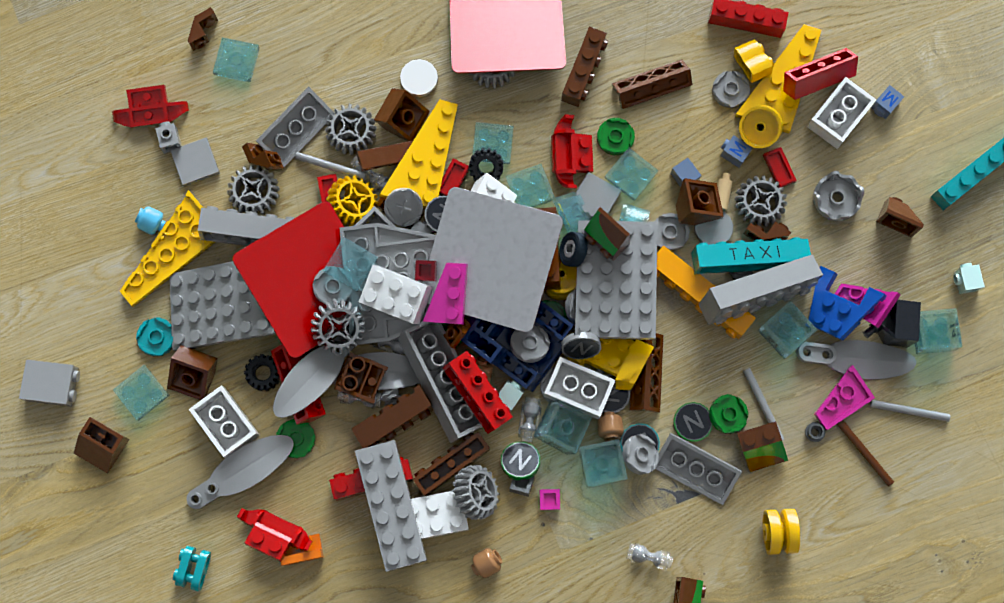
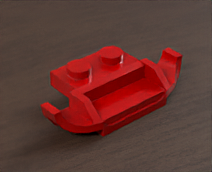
(149, 107)
(570, 152)
(273, 534)

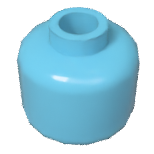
(150, 220)

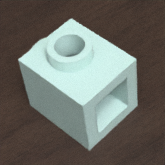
(968, 278)
(511, 393)

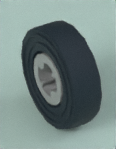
(573, 249)

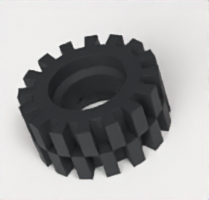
(486, 155)
(250, 373)

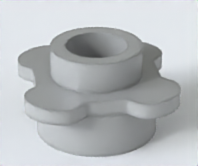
(390, 396)

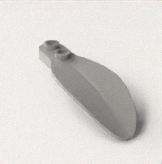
(869, 358)
(399, 372)
(309, 380)
(243, 469)

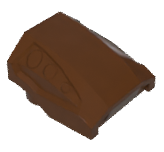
(360, 377)

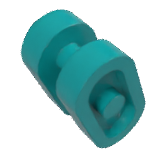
(186, 558)

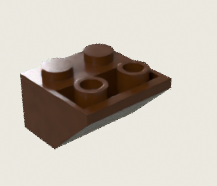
(99, 444)

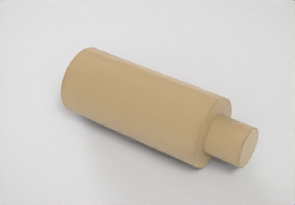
(724, 189)

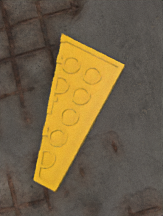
(770, 89)
(426, 157)
(169, 253)

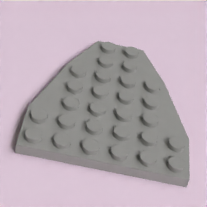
(398, 252)

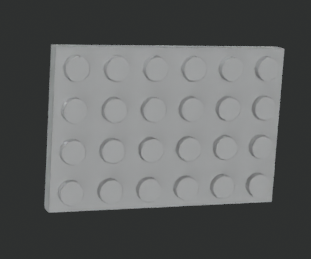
(619, 295)
(214, 308)

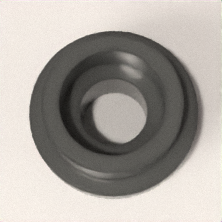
(821, 432)

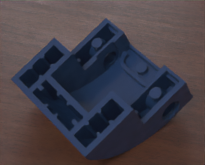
(493, 344)

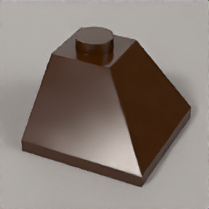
(698, 202)
(899, 217)

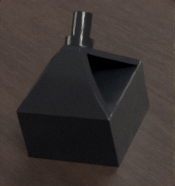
(900, 325)

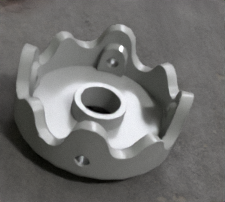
(843, 185)

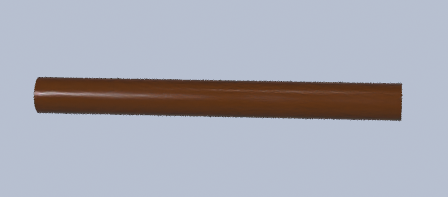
(865, 453)

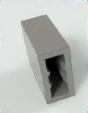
(49, 383)

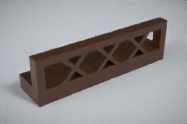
(654, 84)
(642, 389)

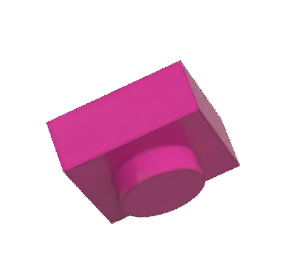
(549, 499)

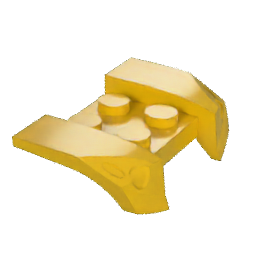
(621, 359)

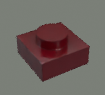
(425, 270)

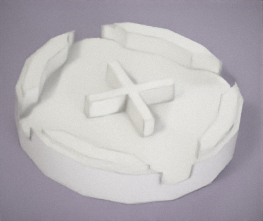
(419, 78)

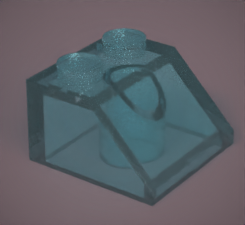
(570, 210)

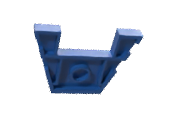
(838, 315)

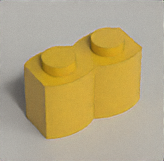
(753, 60)

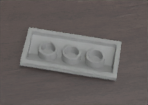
(296, 126)
(697, 468)

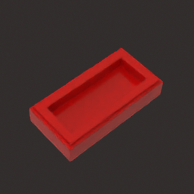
(779, 167)
(453, 176)

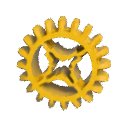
(352, 187)

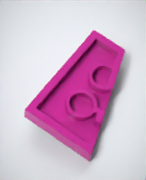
(856, 293)
(449, 297)
(844, 399)

